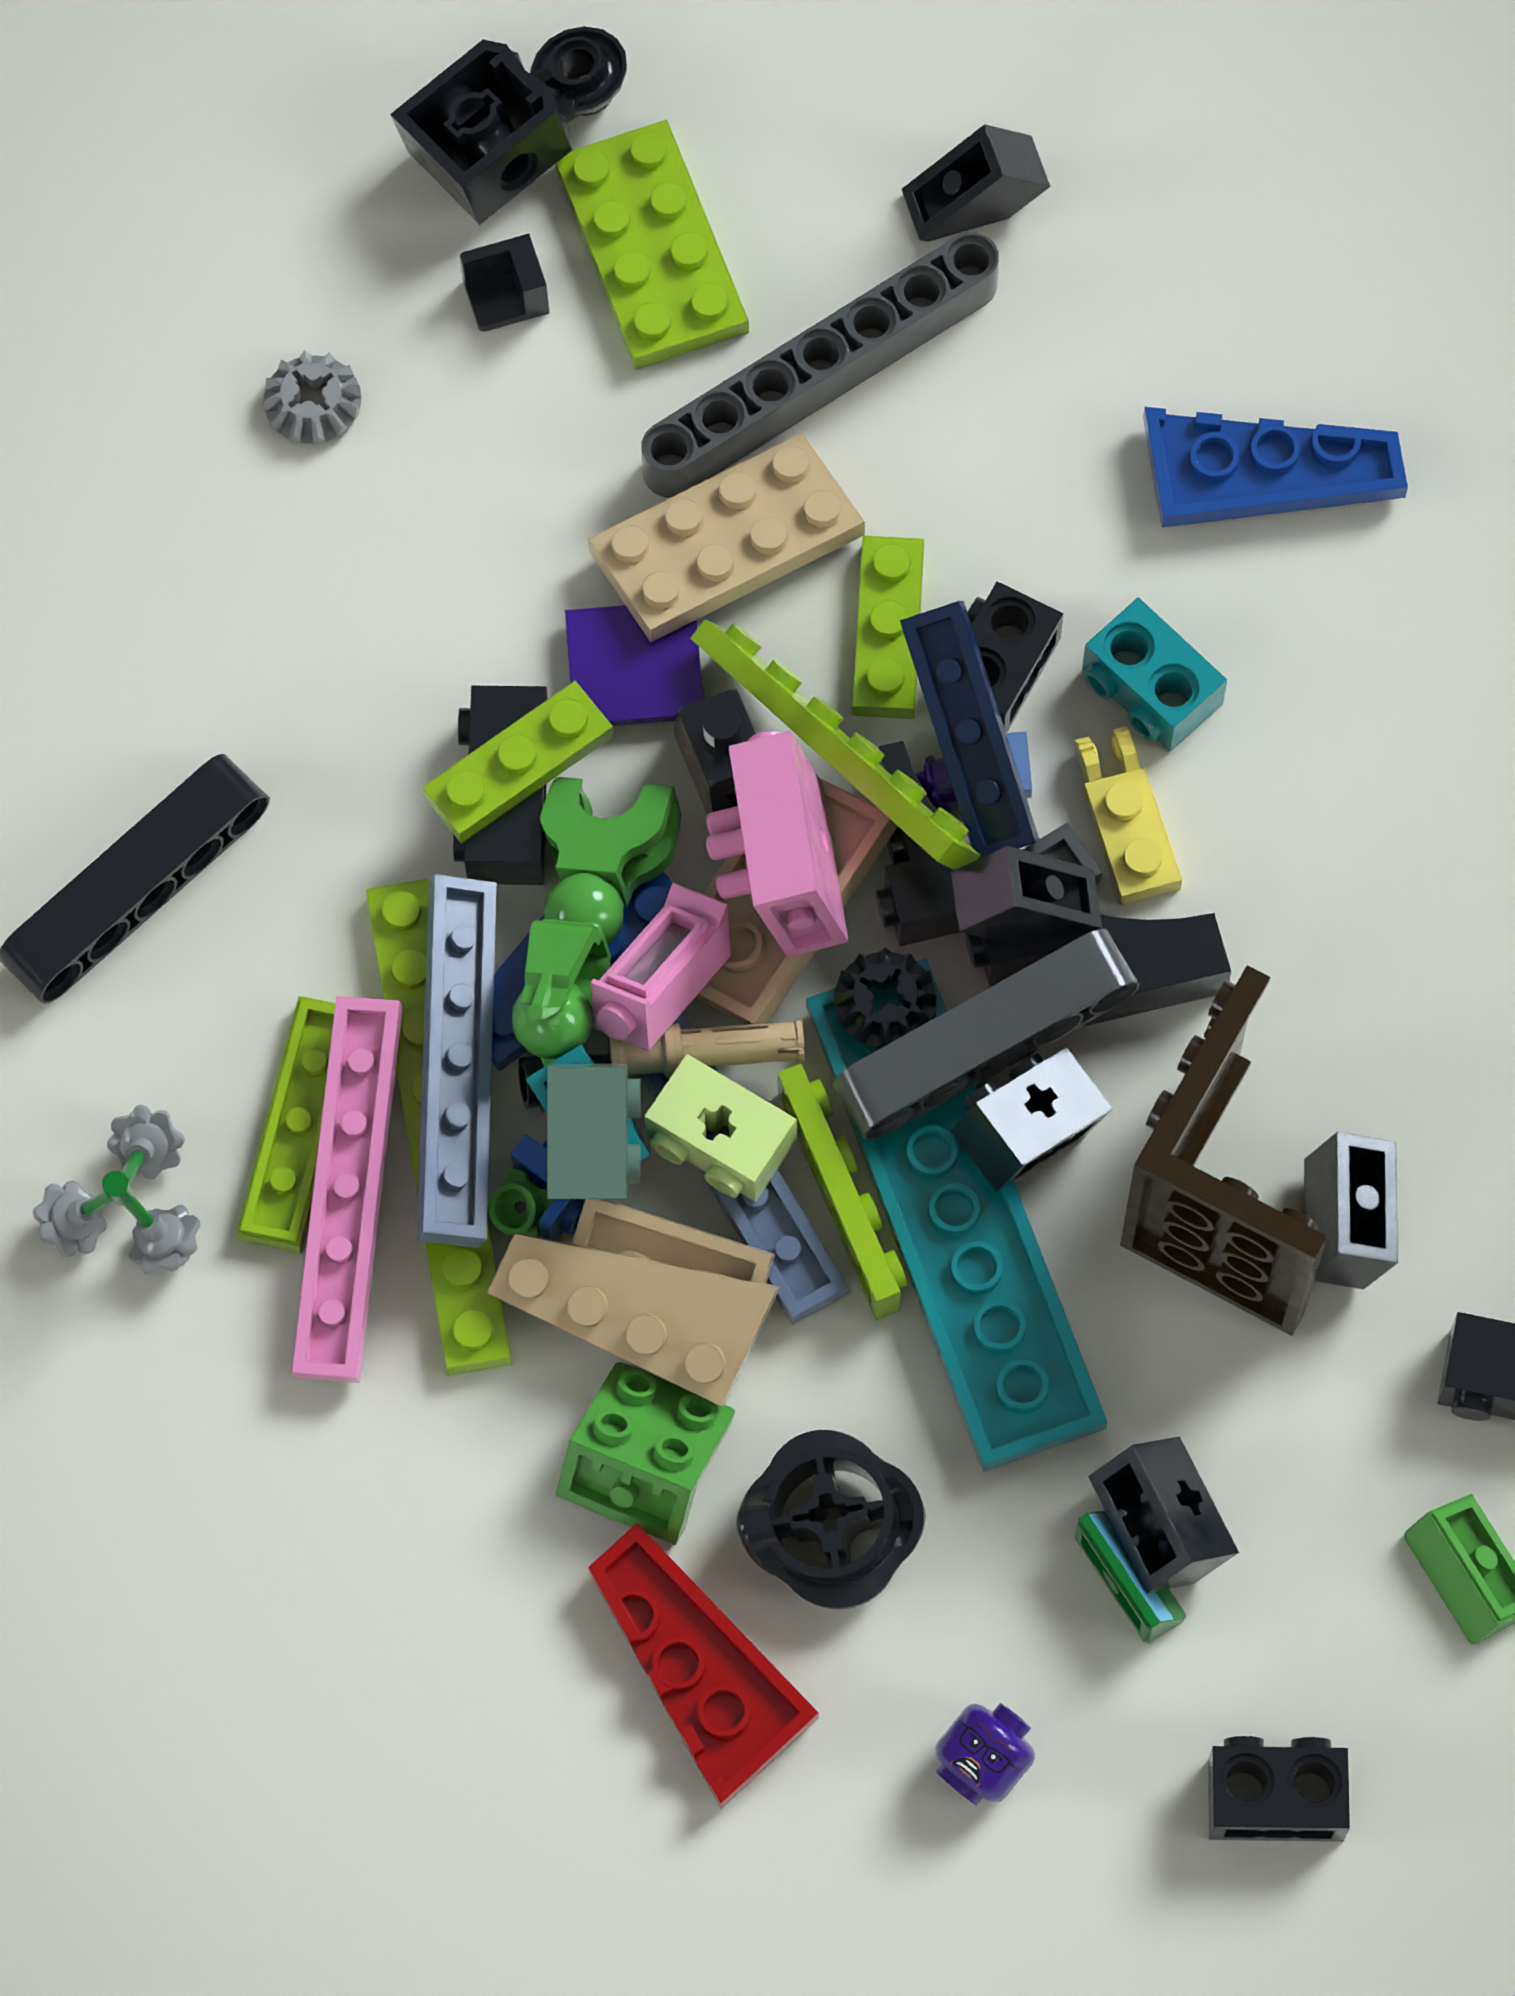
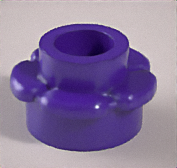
(937, 783)

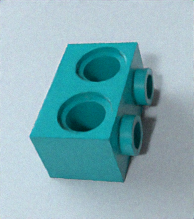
(1166, 666)

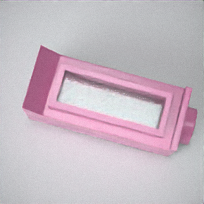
(662, 969)

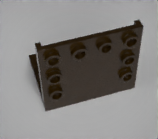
(1207, 1226)

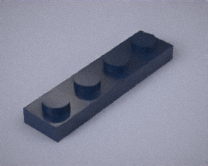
(969, 729)

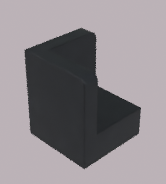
(504, 283)

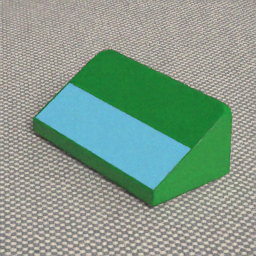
(1149, 1613)

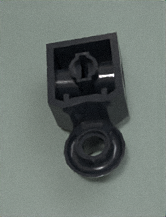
(495, 127)

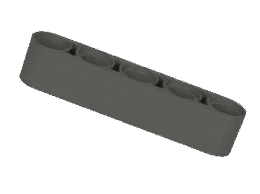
(985, 1034)

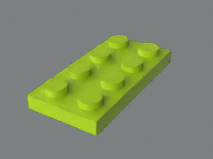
(651, 244)

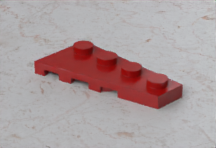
(708, 1675)

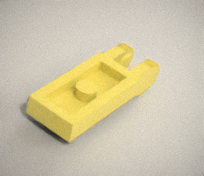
(1128, 822)

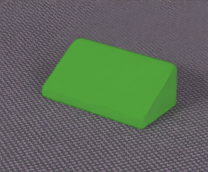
(1467, 1566)

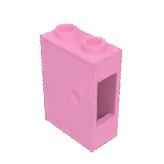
(785, 841)

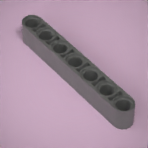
(809, 389)

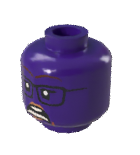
(984, 1753)

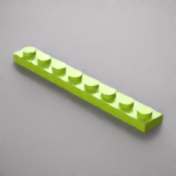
(467, 1315)

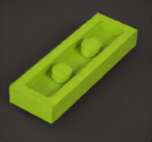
(887, 593)
(518, 761)

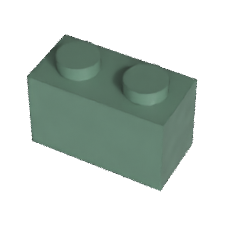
(590, 1131)

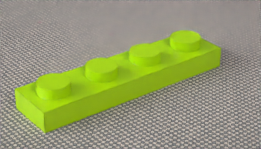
(852, 1214)

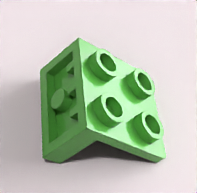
(642, 1451)

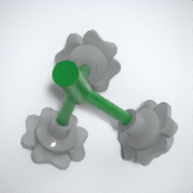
(160, 1237)

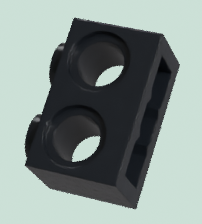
(1016, 662)
(1279, 1810)

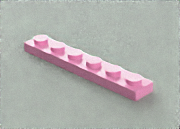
(347, 1190)

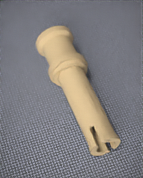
(713, 1047)

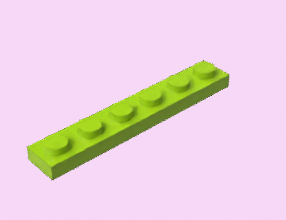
(852, 757)

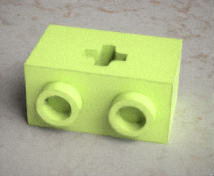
(704, 1099)

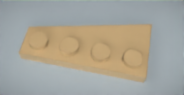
(650, 1313)

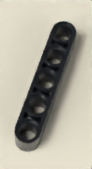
(133, 878)

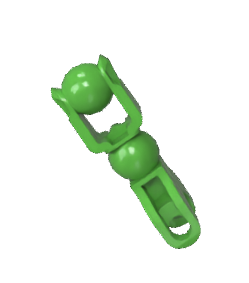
(583, 913)

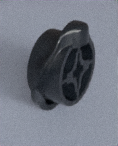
(819, 1455)

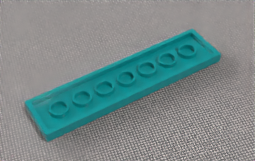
(973, 1272)

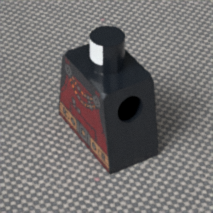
(704, 737)

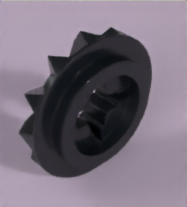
(855, 1002)

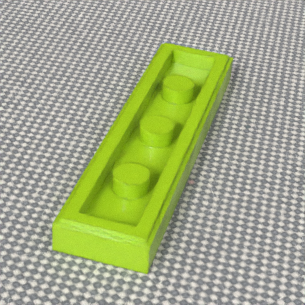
(285, 1164)

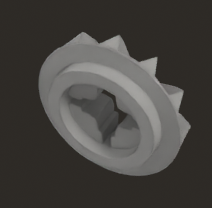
(306, 421)

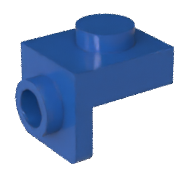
(562, 1213)

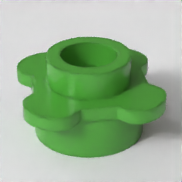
(503, 1209)

